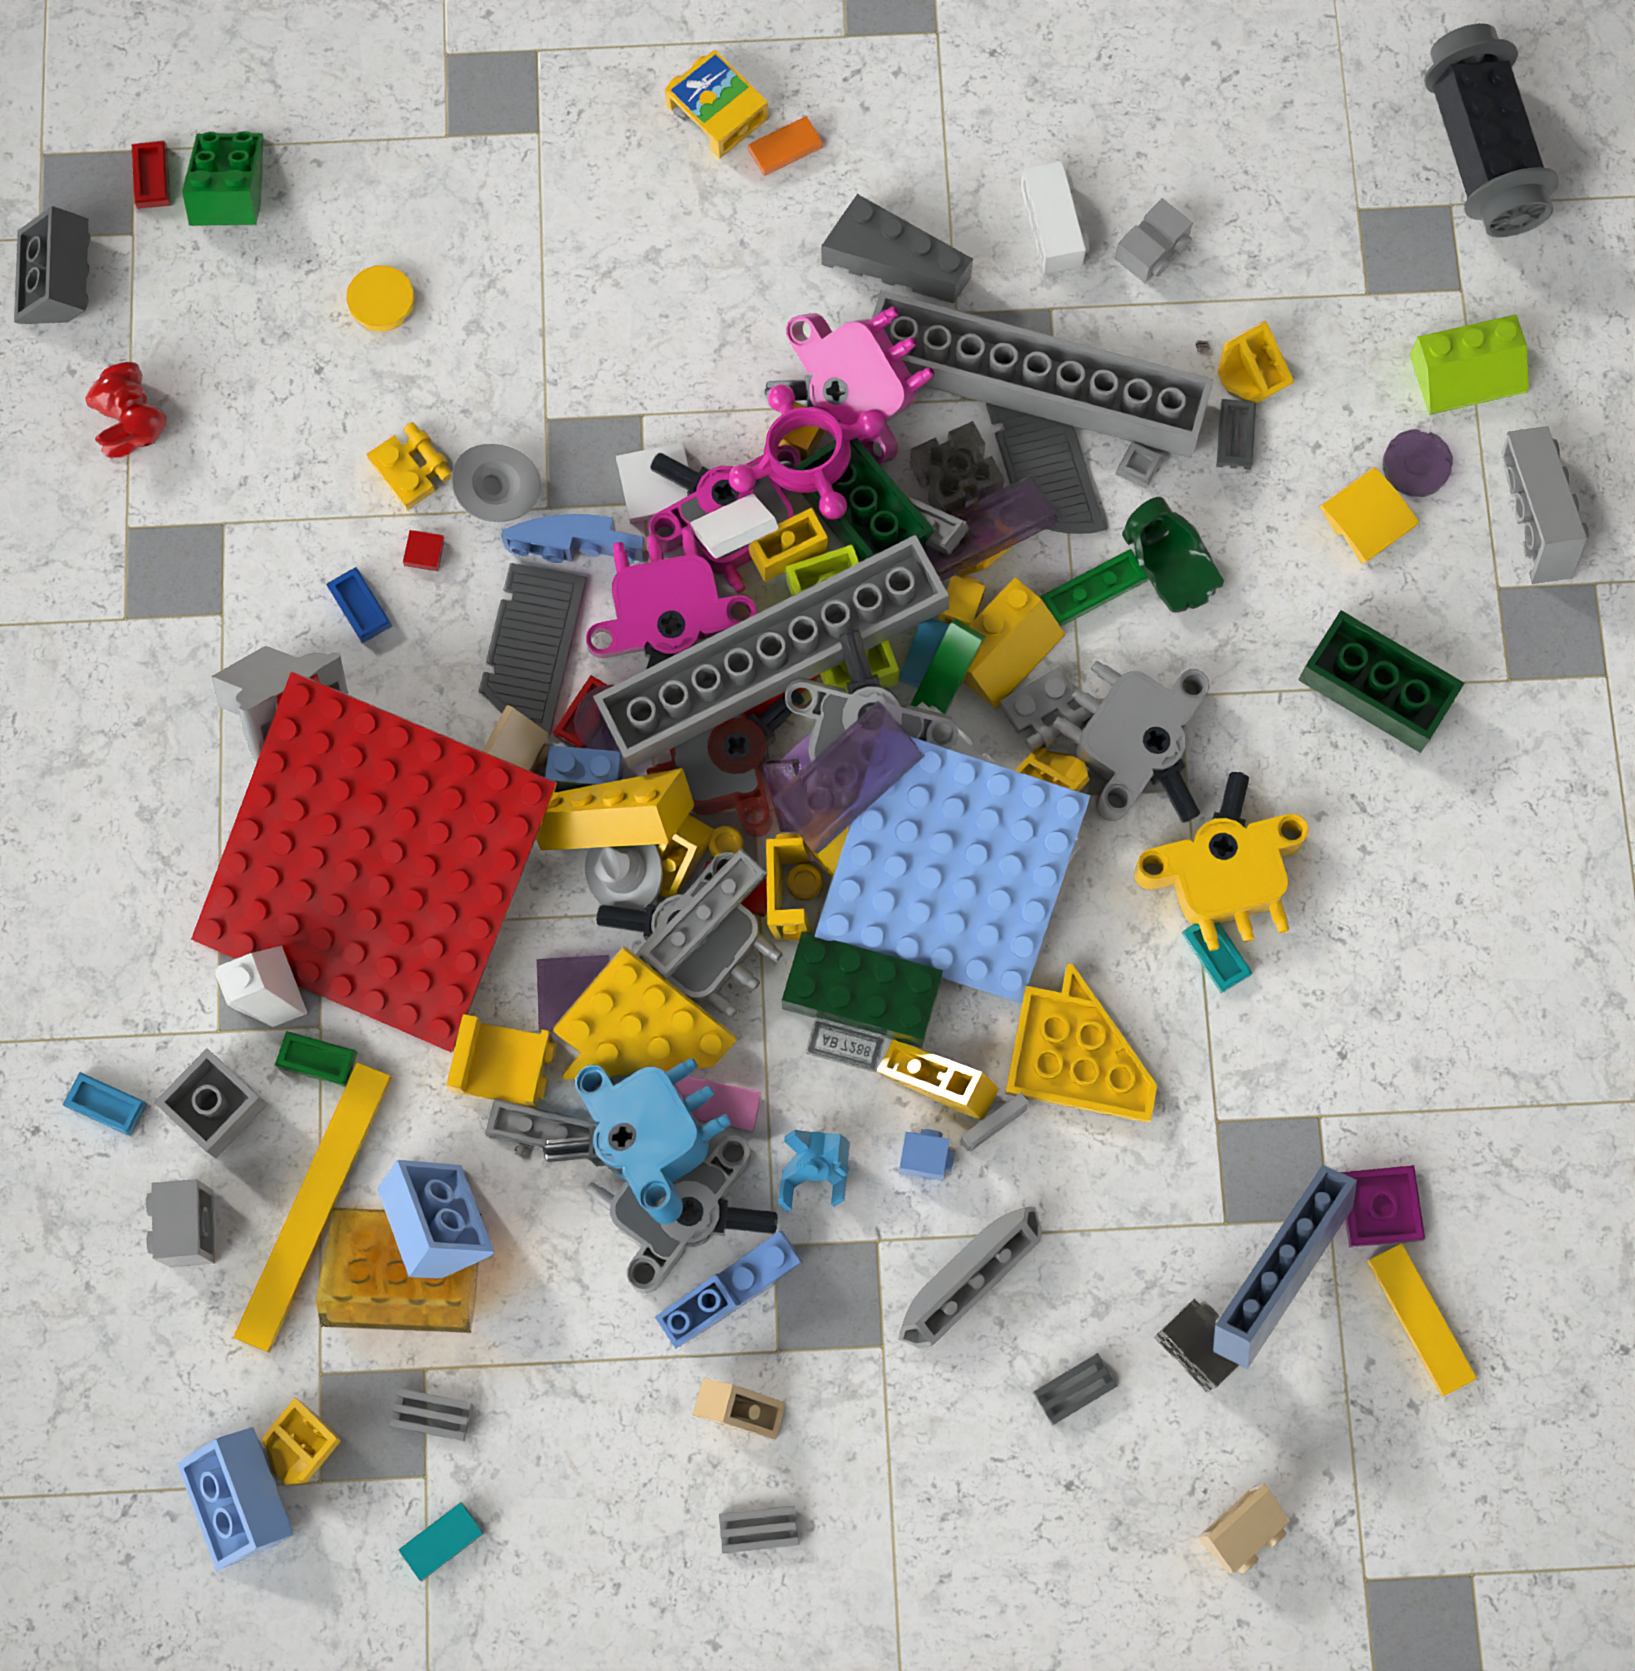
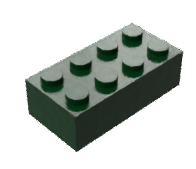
(1381, 681)
(862, 989)

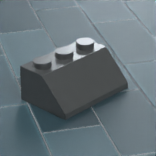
(51, 268)

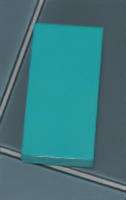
(1223, 965)
(441, 1541)

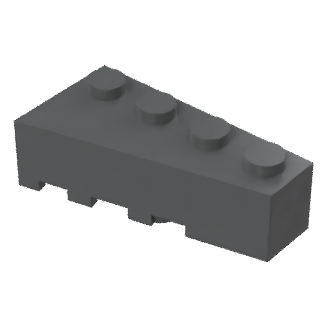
(894, 250)

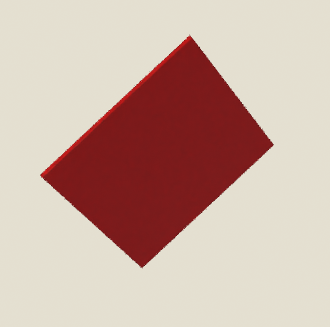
(374, 859)

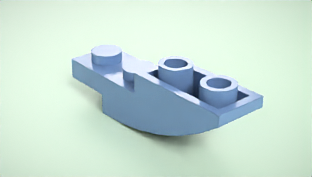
(560, 535)
(729, 1290)

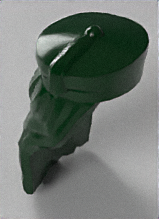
(1172, 556)

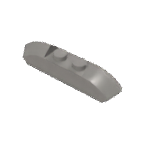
(970, 1276)

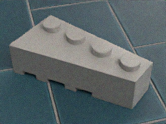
(1544, 504)

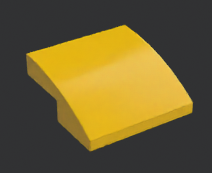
(1369, 514)

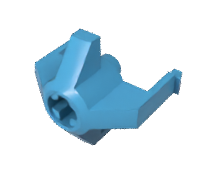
(817, 1159)

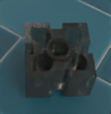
(961, 453)
(1191, 1341)

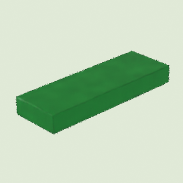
(1094, 587)
(949, 666)

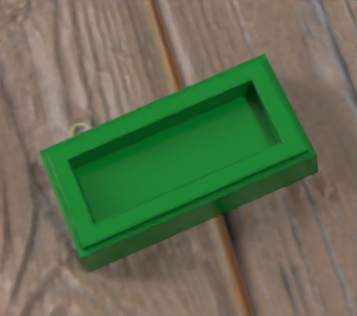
(316, 1059)

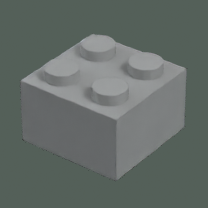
(210, 1103)
(181, 1223)

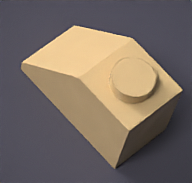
(739, 1408)

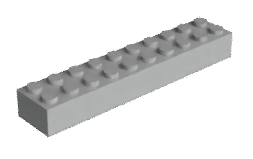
(1050, 376)
(771, 650)

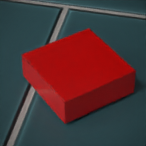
(424, 550)

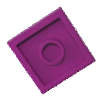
(1385, 1207)

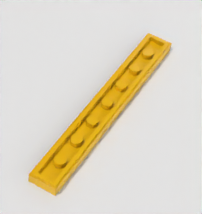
(312, 1208)

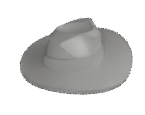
(495, 482)
(625, 875)

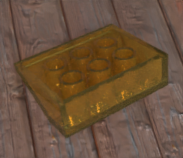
(369, 1287)

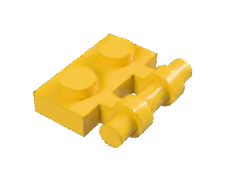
(402, 473)

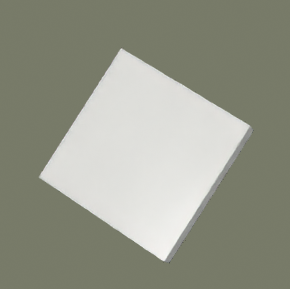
(644, 489)
(734, 526)

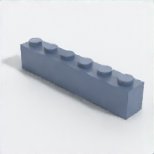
(1284, 1266)

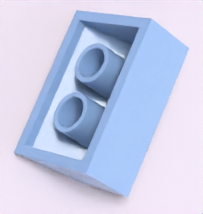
(434, 1218)
(235, 1498)

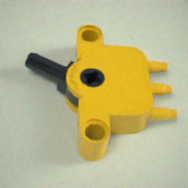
(1233, 885)

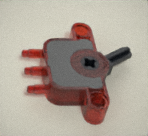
(728, 779)

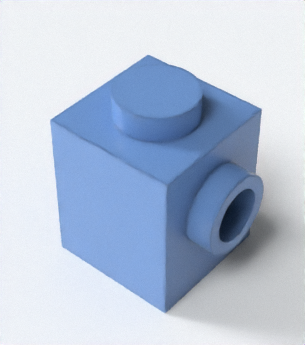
(926, 1155)

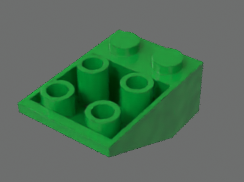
(224, 179)

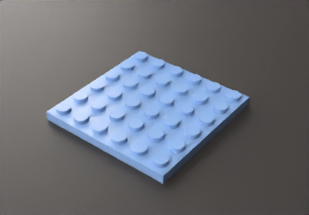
(956, 870)

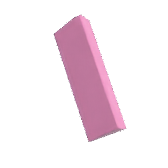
(737, 1103)

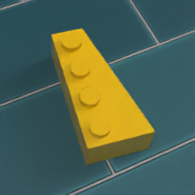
(617, 813)

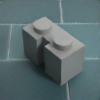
(1153, 242)

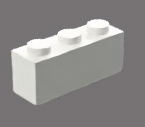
(1054, 216)

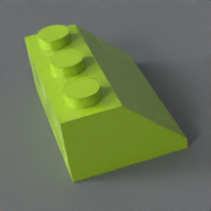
(1471, 364)

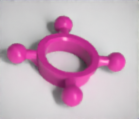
(781, 399)

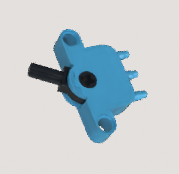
(642, 1132)

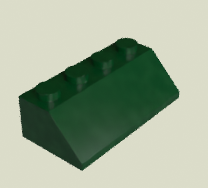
(876, 509)

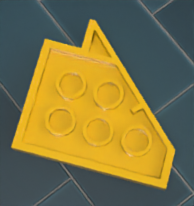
(639, 1021)
(1076, 1055)

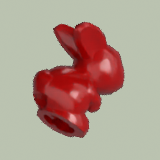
(121, 397)

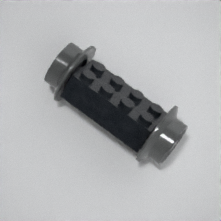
(1490, 131)

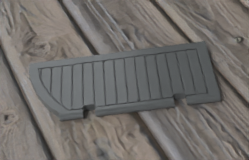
(1055, 462)
(533, 641)

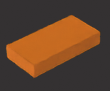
(785, 146)

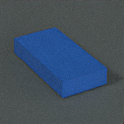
(359, 605)

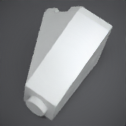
(262, 987)

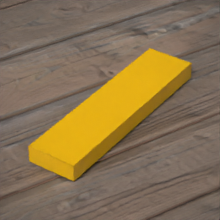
(1421, 1320)

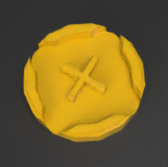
(380, 298)

